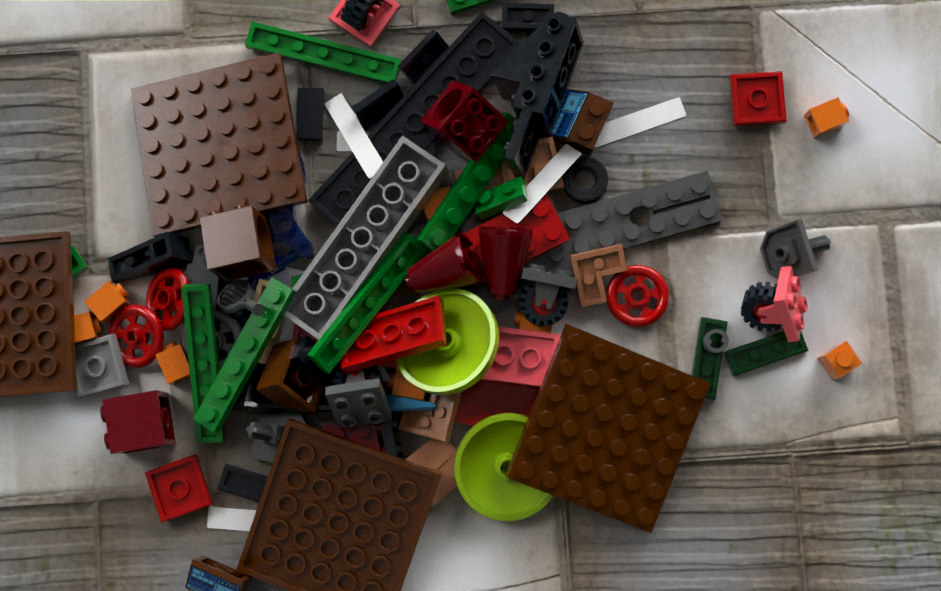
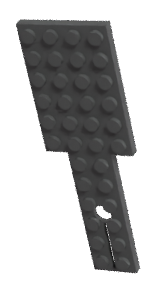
(609, 224)

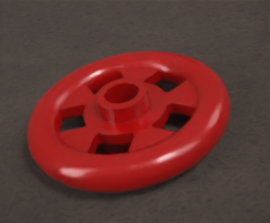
(659, 292)
(167, 297)
(142, 332)

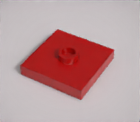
(757, 99)
(179, 488)

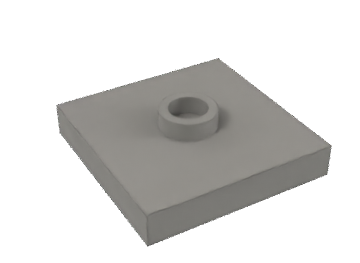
(99, 366)

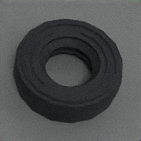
(589, 195)

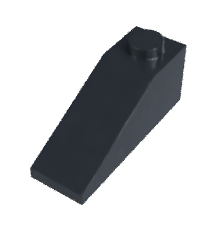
(150, 257)

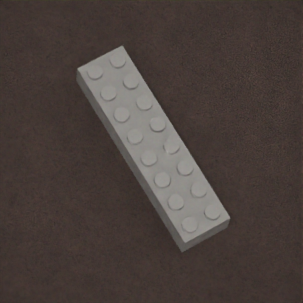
(365, 235)

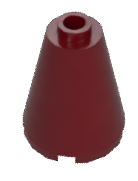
(504, 258)
(446, 267)

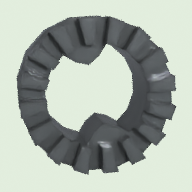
(724, 341)

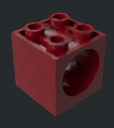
(464, 121)
(138, 422)

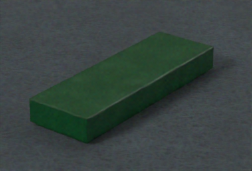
(763, 352)
(706, 364)

